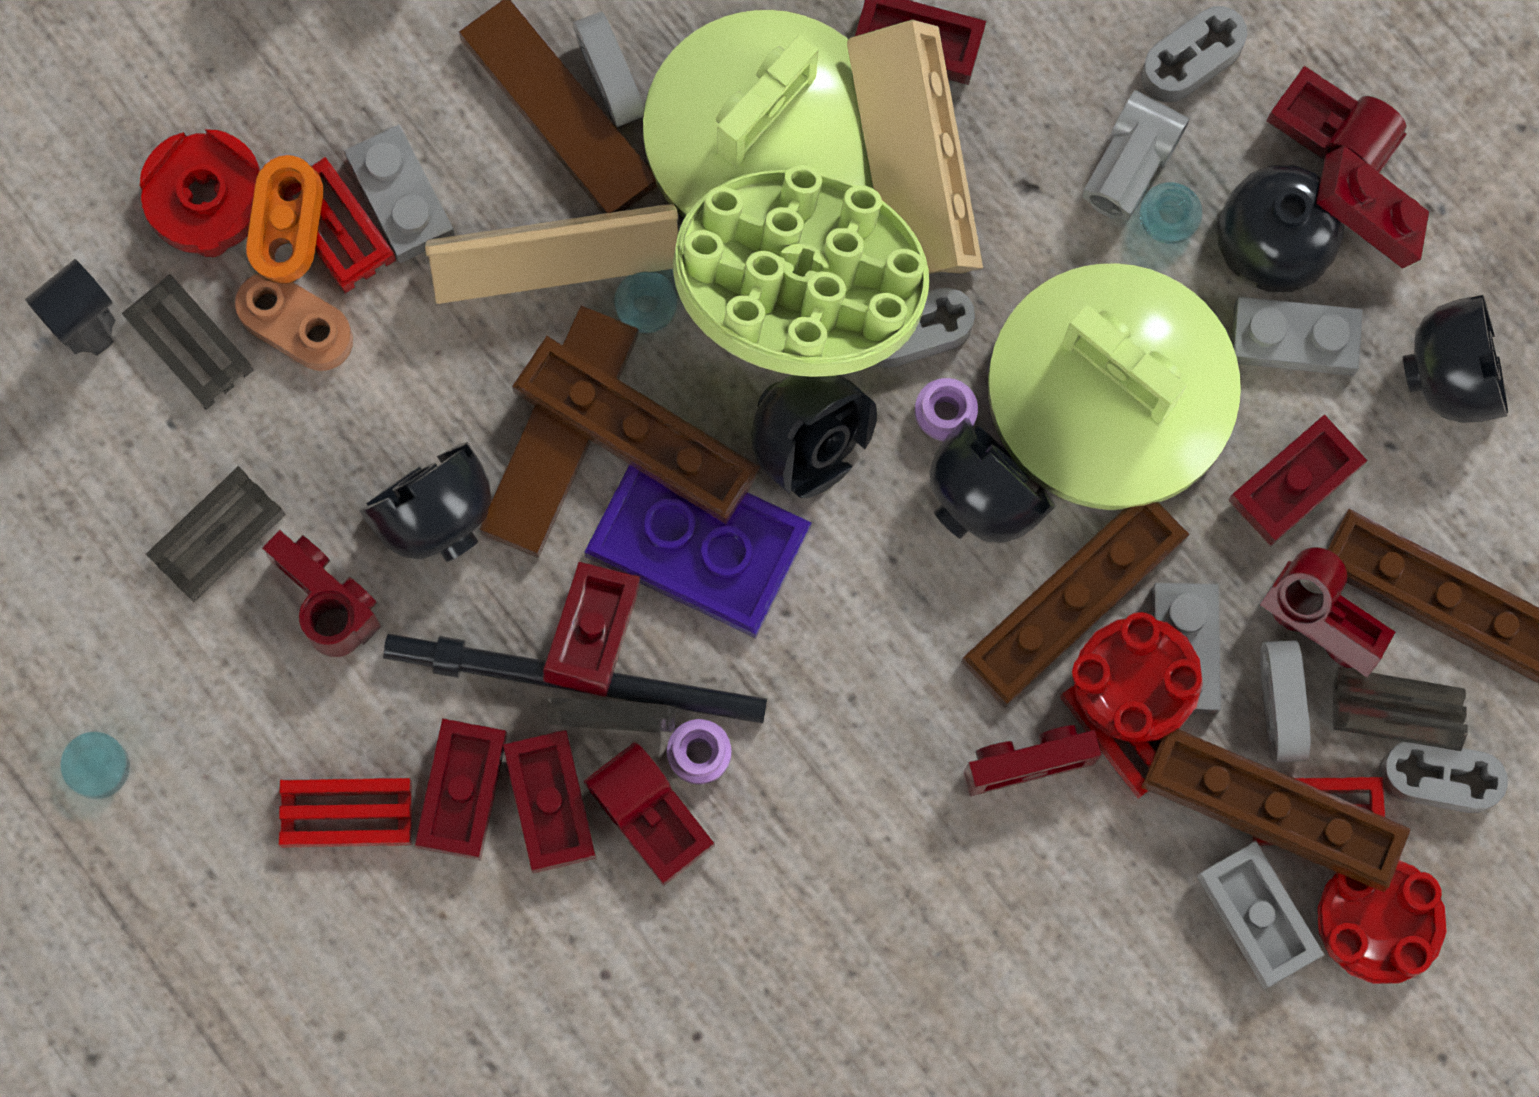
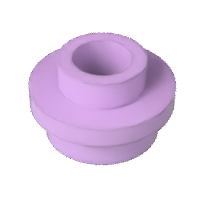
(941, 391)
(699, 731)

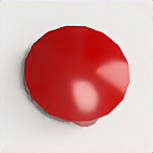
(1137, 678)
(1383, 933)

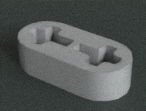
(1201, 64)
(608, 69)
(934, 338)
(1285, 701)
(1441, 791)

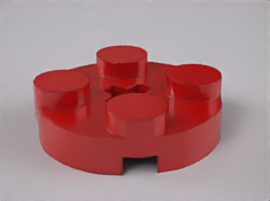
(167, 197)

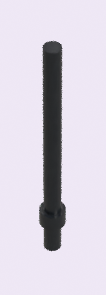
(451, 657)

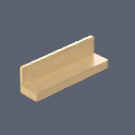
(915, 140)
(553, 253)

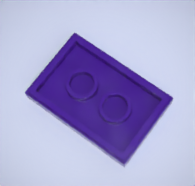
(694, 557)

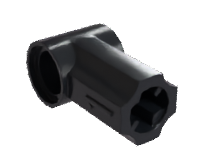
(75, 309)

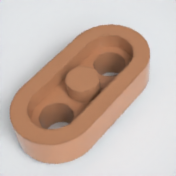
(291, 320)

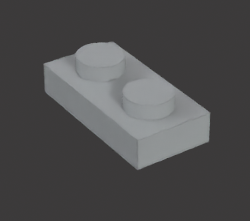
(398, 192)
(1297, 336)
(1195, 613)
(1260, 915)

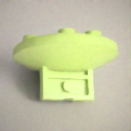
(751, 100)
(801, 272)
(1113, 386)

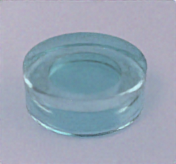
(95, 765)

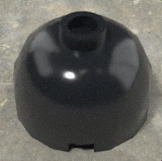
(1277, 229)
(1458, 363)
(808, 429)
(983, 488)
(433, 507)

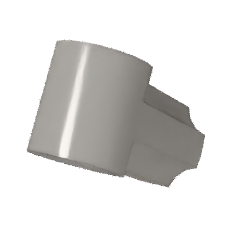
(1139, 144)

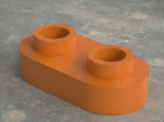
(282, 221)

